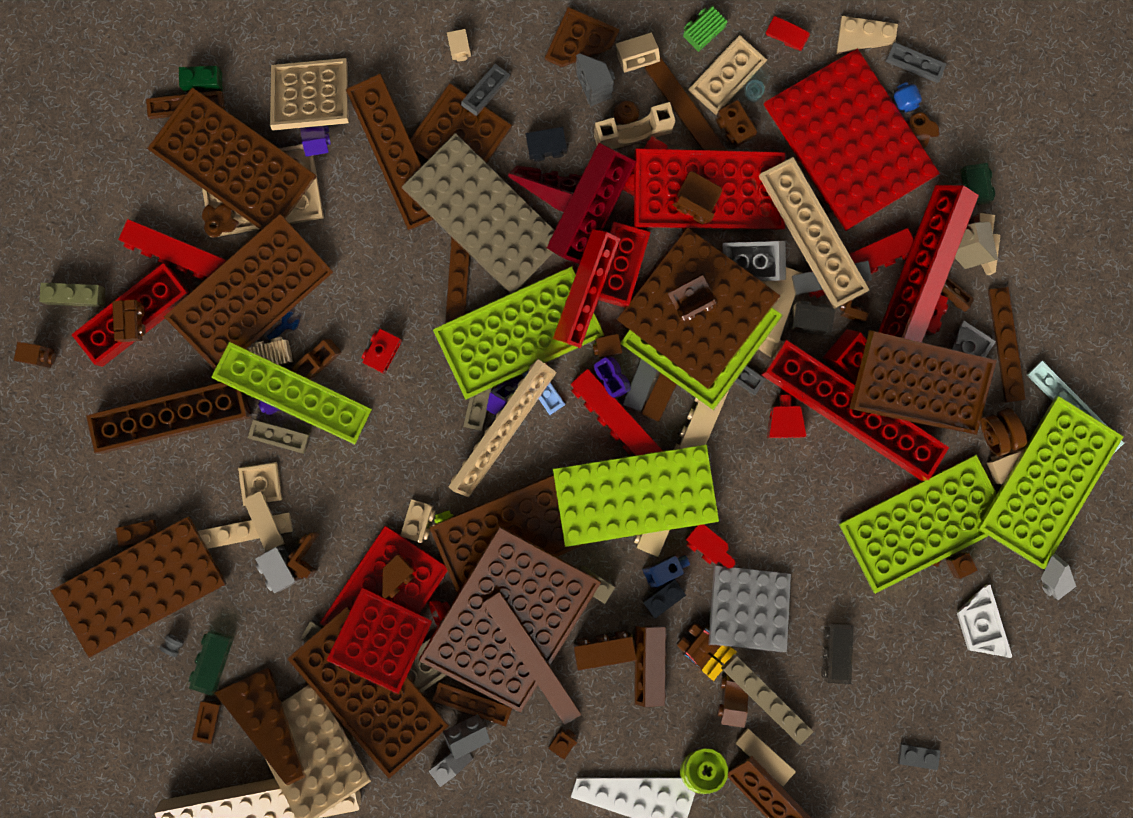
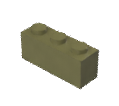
(72, 294)

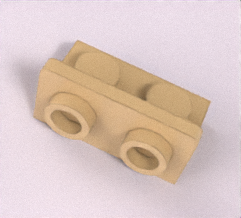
(417, 521)

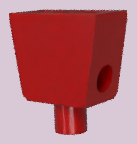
(786, 420)

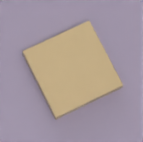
(261, 478)

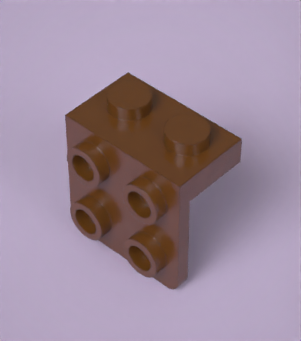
(697, 198)
(692, 298)
(300, 567)

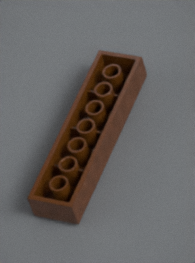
(167, 417)

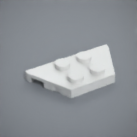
(983, 625)

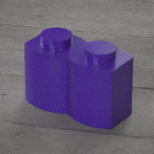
(610, 372)

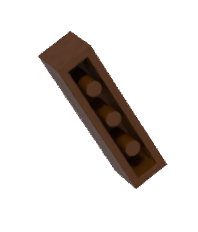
(650, 665)

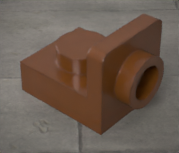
(854, 313)
(563, 743)

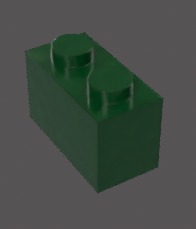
(200, 78)

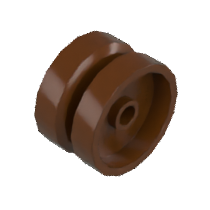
(1003, 432)

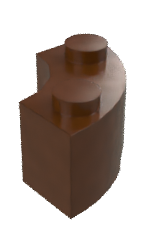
(734, 703)

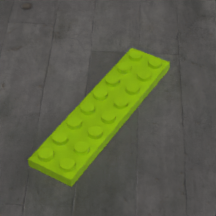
(291, 393)

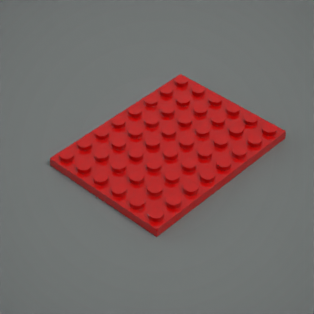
(851, 139)

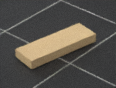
(263, 521)

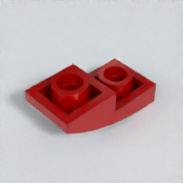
(788, 33)

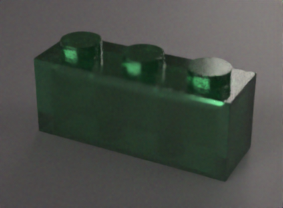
(210, 662)

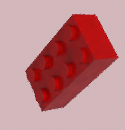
(625, 265)

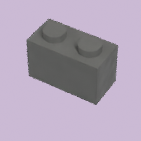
(466, 736)

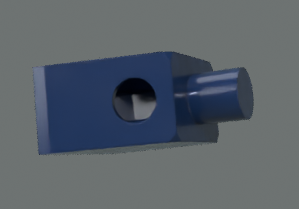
(659, 573)

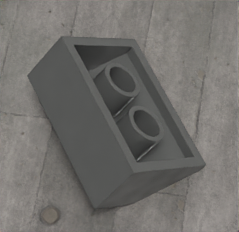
(594, 79)

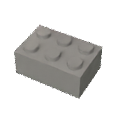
(760, 259)

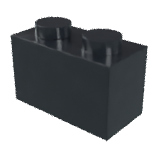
(546, 144)
(664, 598)

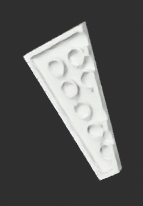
(636, 795)

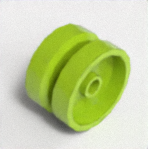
(715, 768)

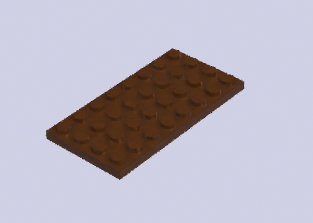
(231, 161)
(249, 291)
(922, 383)
(527, 512)
(138, 587)
(384, 723)

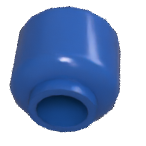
(907, 97)

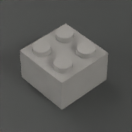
(275, 569)

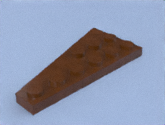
(260, 714)

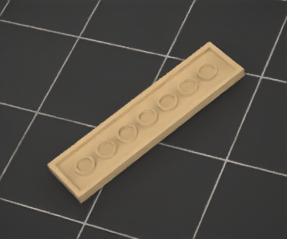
(813, 233)
(502, 429)

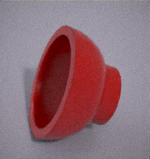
(441, 609)

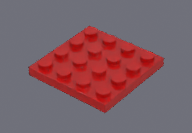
(379, 641)

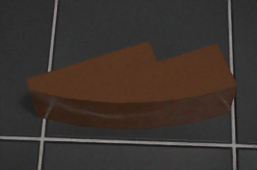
(317, 359)

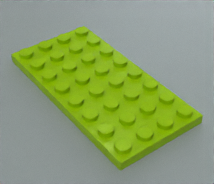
(509, 335)
(1050, 482)
(635, 495)
(920, 524)

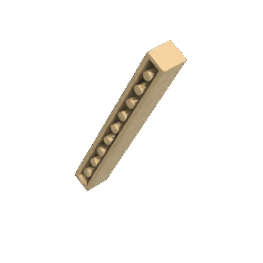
(695, 434)

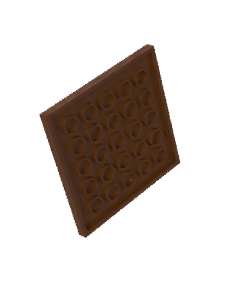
(713, 337)

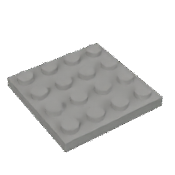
(750, 609)

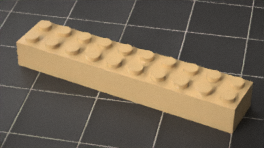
(248, 800)

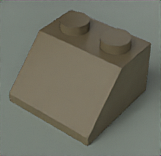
(977, 246)

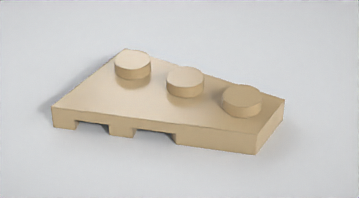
(864, 34)

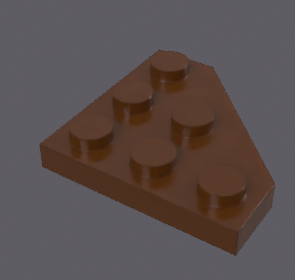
(580, 36)

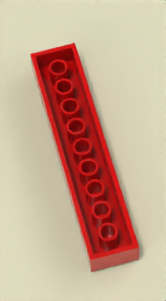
(929, 262)
(832, 396)

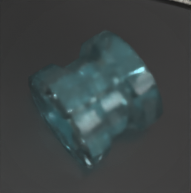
(753, 95)

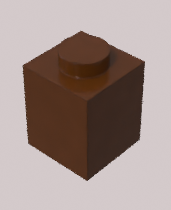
(607, 346)
(961, 565)

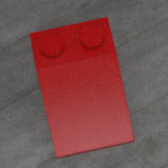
(847, 355)

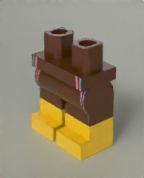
(699, 648)

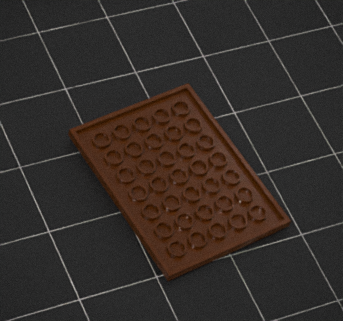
(542, 593)

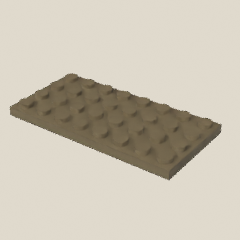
(482, 213)

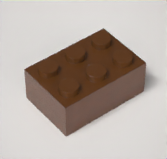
(604, 650)

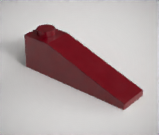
(548, 186)

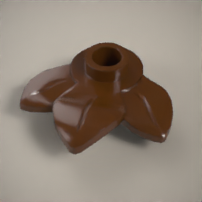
(925, 130)
(221, 217)

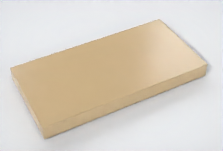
(727, 74)
(783, 305)

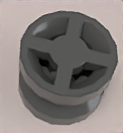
(171, 645)

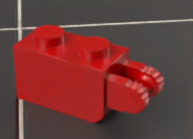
(710, 545)

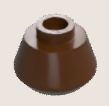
(626, 112)

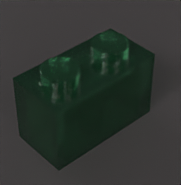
(978, 180)

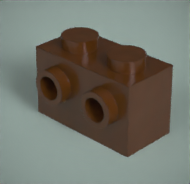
(736, 124)

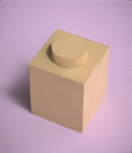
(459, 45)

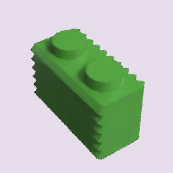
(704, 28)

